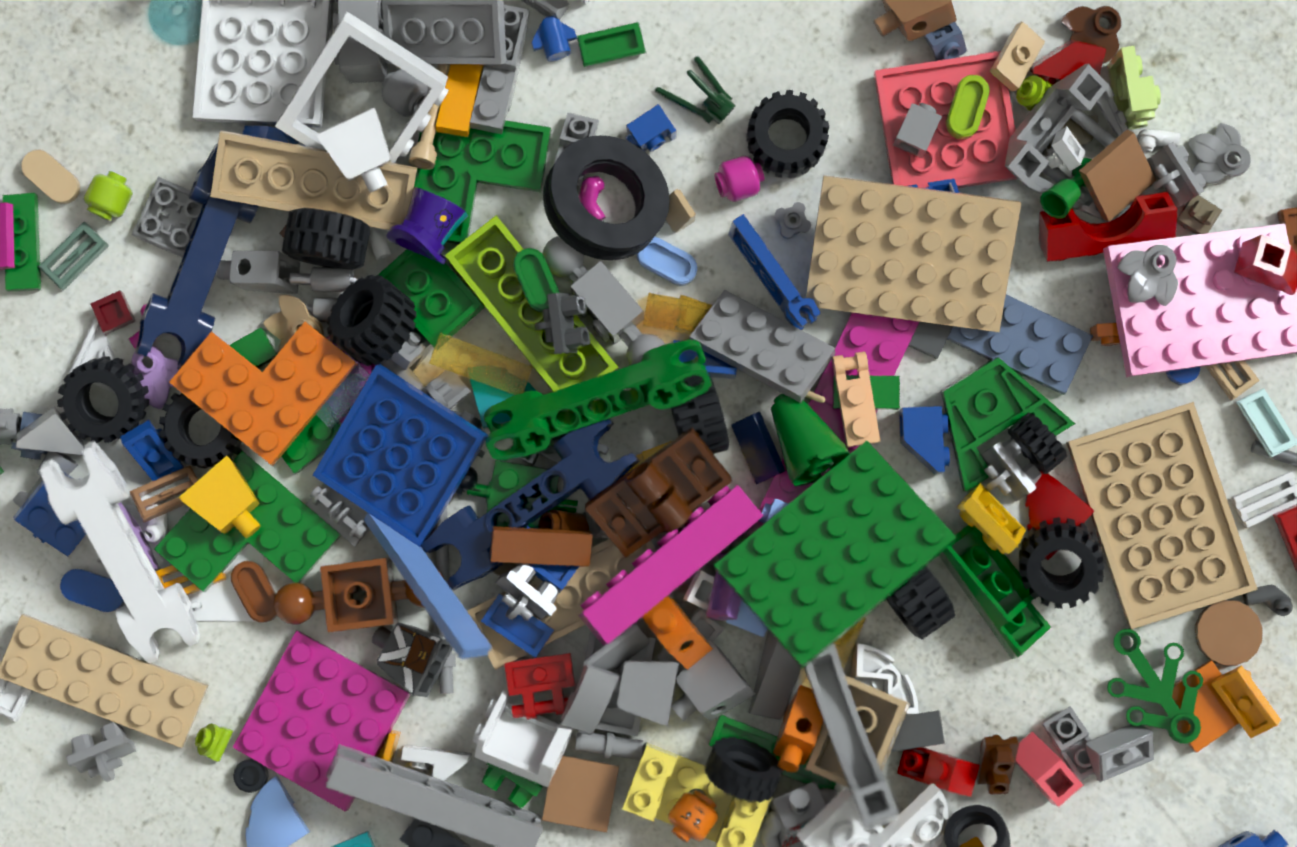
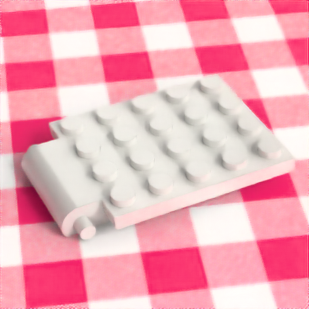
(257, 58)

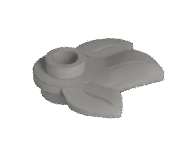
(1214, 154)
(1148, 278)

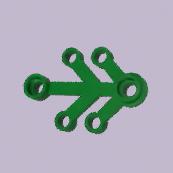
(1159, 690)

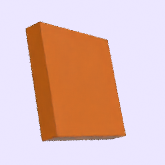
(1209, 707)

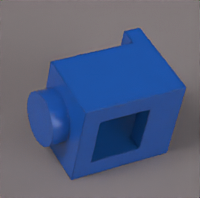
(650, 129)

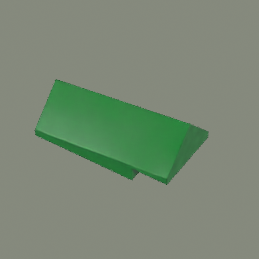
(995, 591)

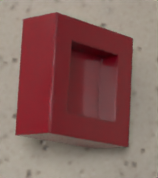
(113, 312)

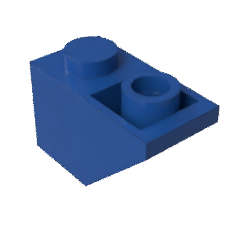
(923, 435)

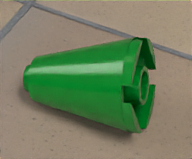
(805, 441)

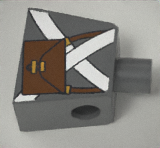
(412, 656)

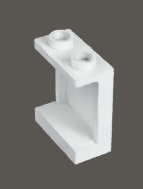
(521, 745)

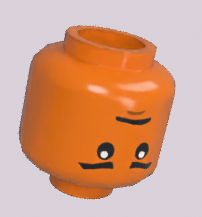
(693, 816)

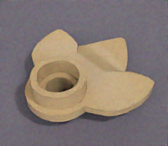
(289, 319)

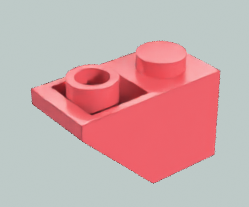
(1046, 770)

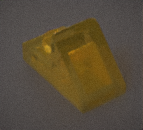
(674, 313)

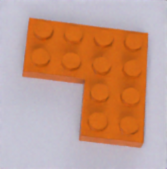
(267, 406)

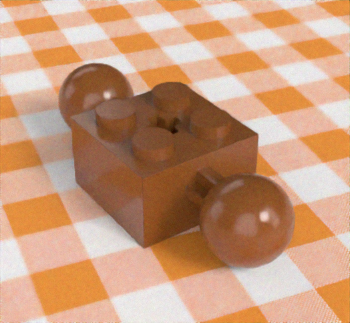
(297, 602)

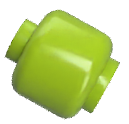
(108, 195)

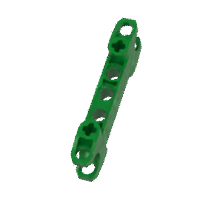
(539, 417)

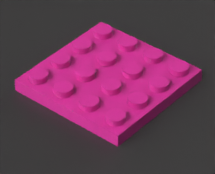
(312, 708)

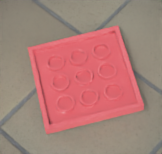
(968, 160)

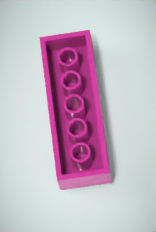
(676, 560)

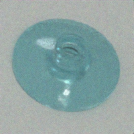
(179, 28)

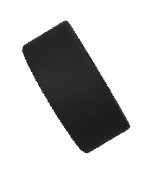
(976, 815)

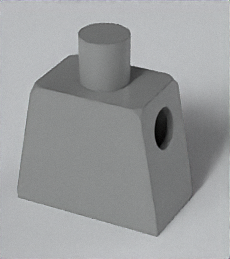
(260, 271)
(711, 686)
(647, 689)

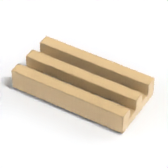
(1226, 385)

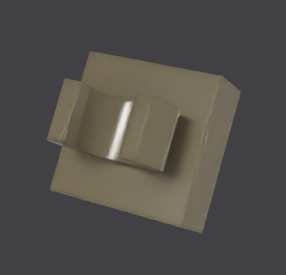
(1199, 215)

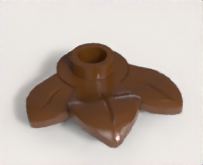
(1086, 27)

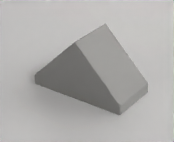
(50, 434)

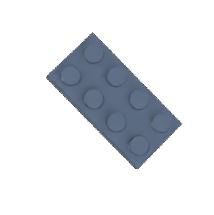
(1030, 344)

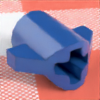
(553, 38)

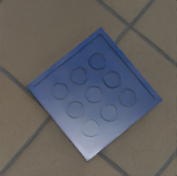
(400, 455)

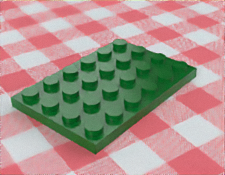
(834, 553)

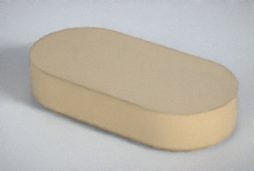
(50, 176)

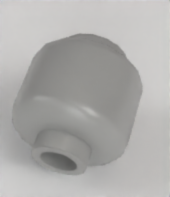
(403, 92)

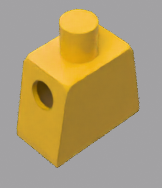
(224, 499)

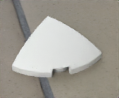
(875, 669)

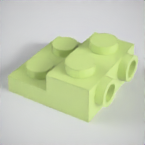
(1133, 94)

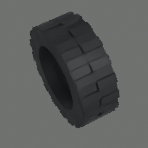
(743, 769)

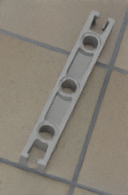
(432, 800)

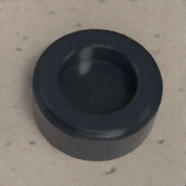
(250, 775)

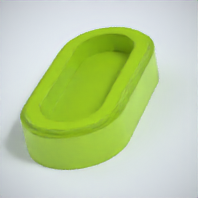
(967, 107)

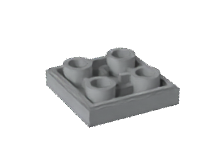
(168, 217)

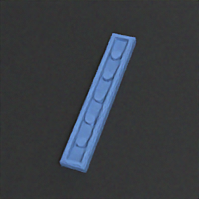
(431, 591)

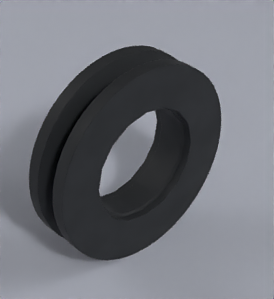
(631, 167)

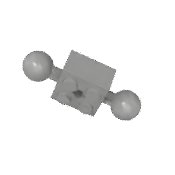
(605, 298)

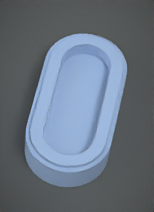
(668, 262)

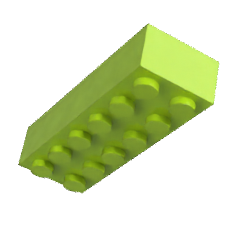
(487, 268)

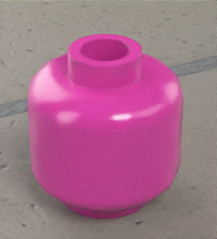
(739, 178)

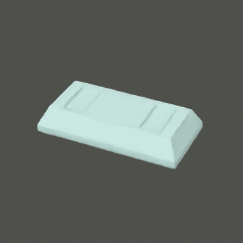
(1267, 423)

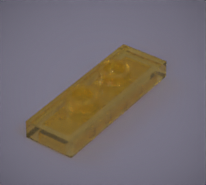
(480, 364)

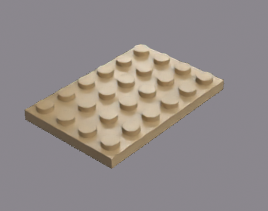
(912, 253)
(1161, 516)

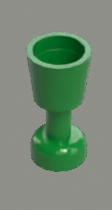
(1063, 195)

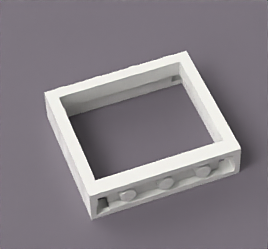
(387, 49)

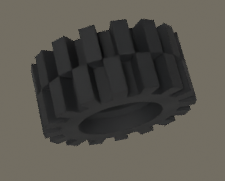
(1037, 443)

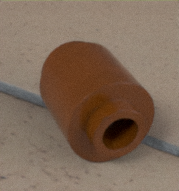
(563, 521)

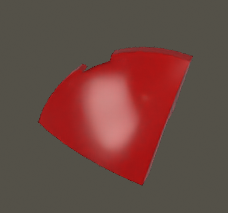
(1052, 501)

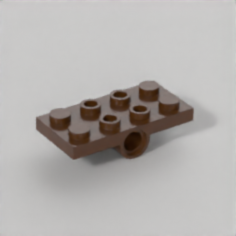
(658, 493)

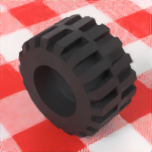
(796, 109)
(326, 238)
(371, 320)
(82, 413)
(704, 416)
(179, 442)
(1065, 587)
(922, 604)

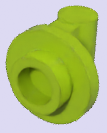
(1032, 91)
(213, 741)

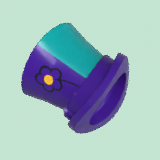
(427, 225)

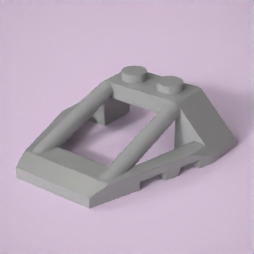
(1060, 102)

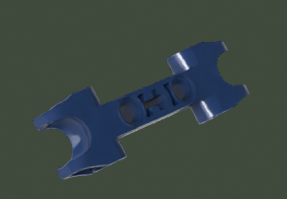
(579, 469)

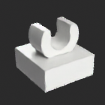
(1065, 150)

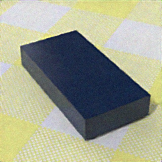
(758, 448)

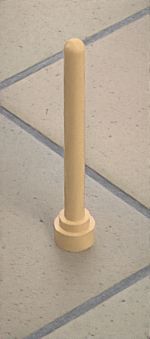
(423, 154)

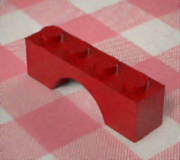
(1146, 220)

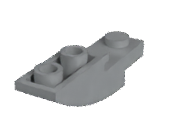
(498, 80)

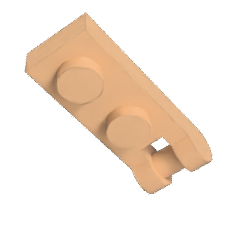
(856, 400)

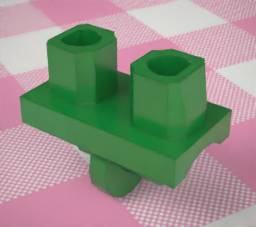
(521, 793)

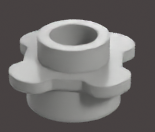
(789, 229)

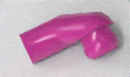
(588, 196)

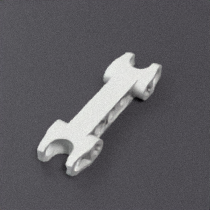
(96, 507)

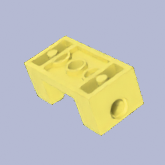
(666, 776)

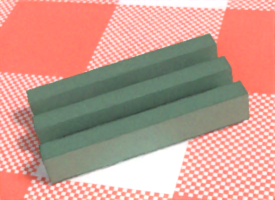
(82, 264)

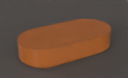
(254, 591)

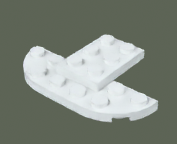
(841, 826)

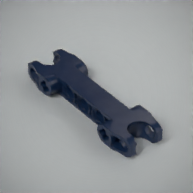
(181, 310)

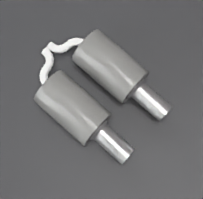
(325, 280)

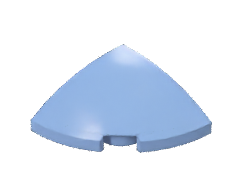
(274, 818)

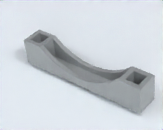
(850, 741)

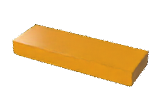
(459, 102)

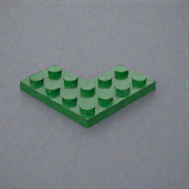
(485, 157)
(288, 535)

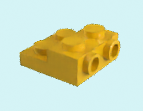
(992, 519)

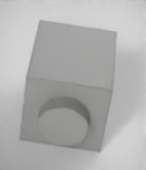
(917, 129)

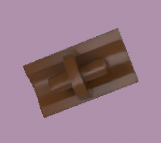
(997, 763)

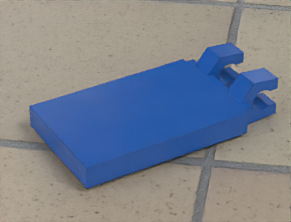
(772, 274)

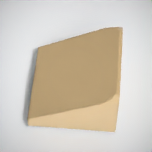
(680, 212)

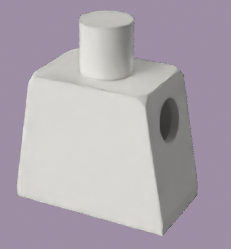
(359, 148)

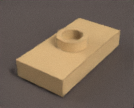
(1017, 56)

